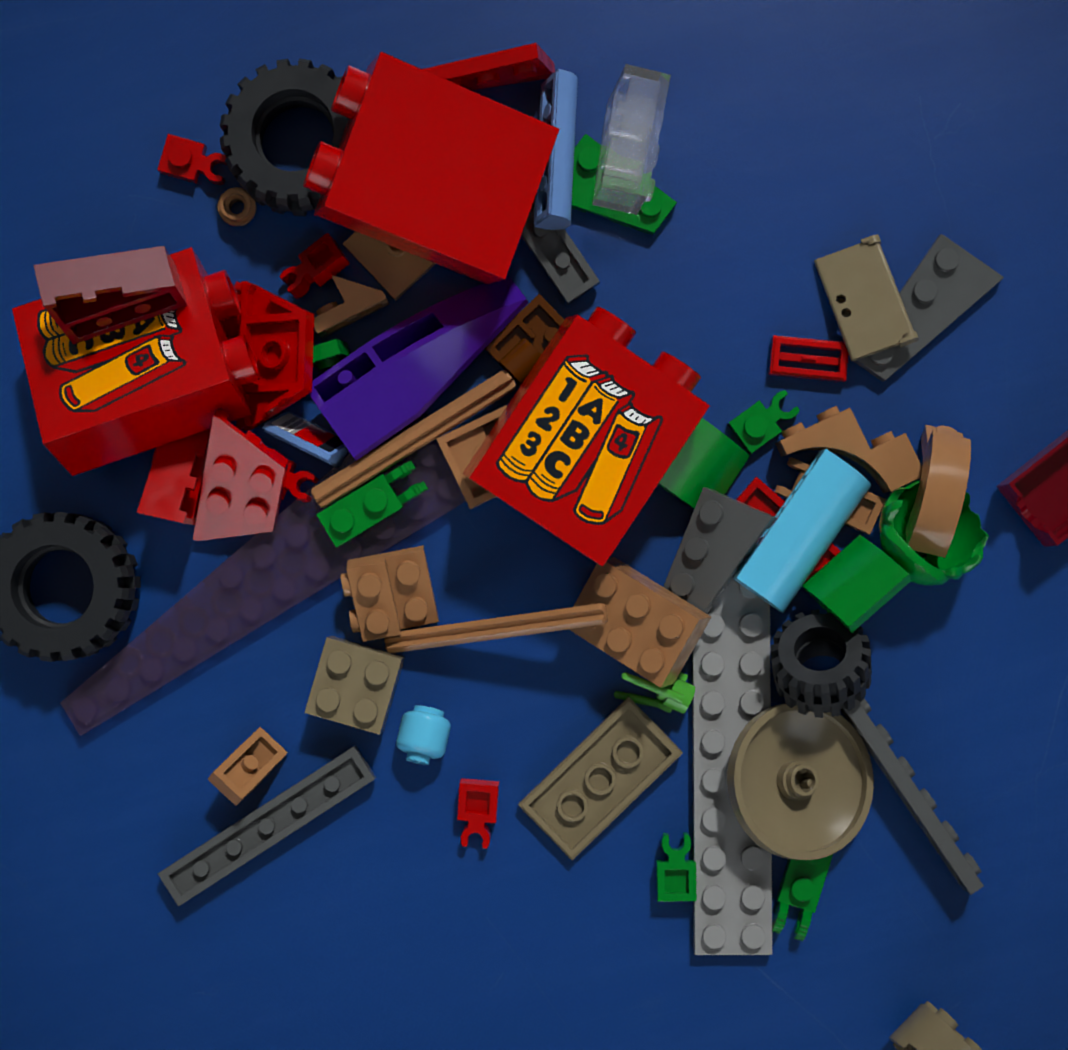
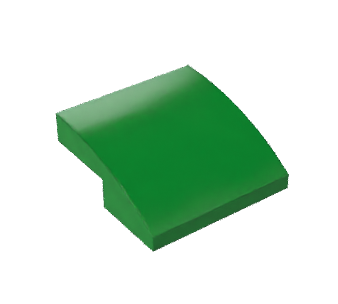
(704, 461)
(857, 583)

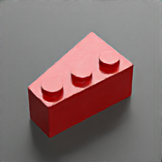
(176, 479)

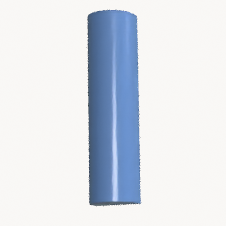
(554, 193)

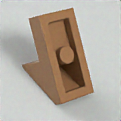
(358, 303)
(247, 766)

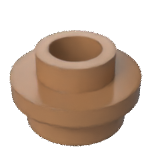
(232, 196)

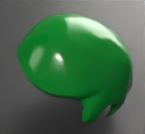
(927, 569)

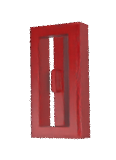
(776, 356)

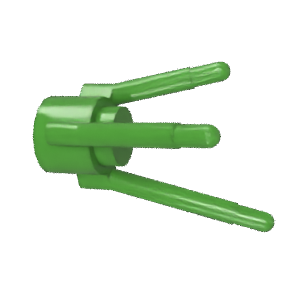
(669, 698)

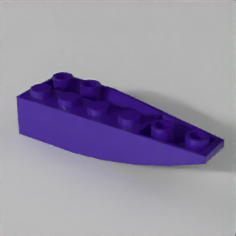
(411, 365)

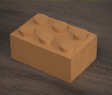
(645, 625)

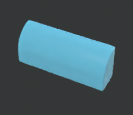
(802, 530)

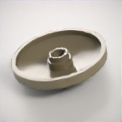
(800, 782)

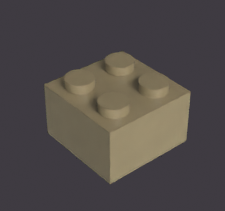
(354, 684)

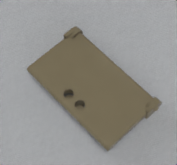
(873, 309)

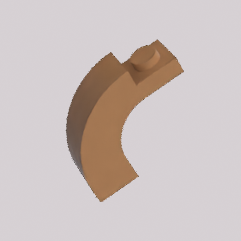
(940, 490)

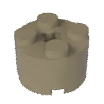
(930, 1030)

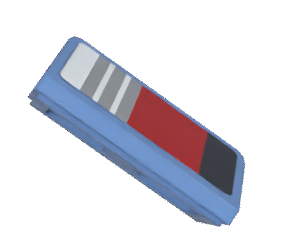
(307, 437)

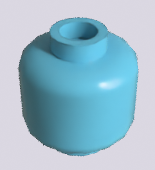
(423, 734)

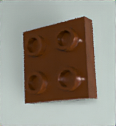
(525, 338)

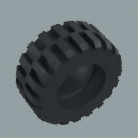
(253, 111)
(112, 592)

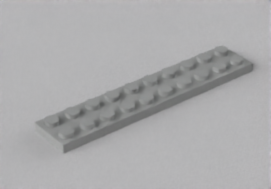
(730, 690)

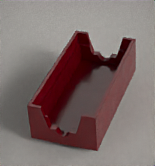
(1041, 492)

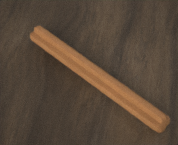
(413, 439)
(498, 628)

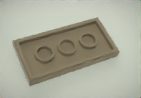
(600, 778)

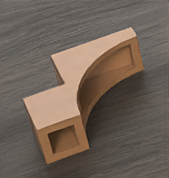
(889, 462)

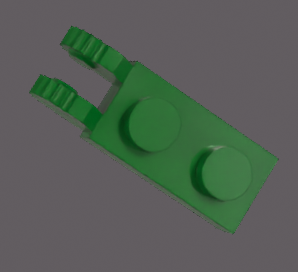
(368, 506)
(800, 888)

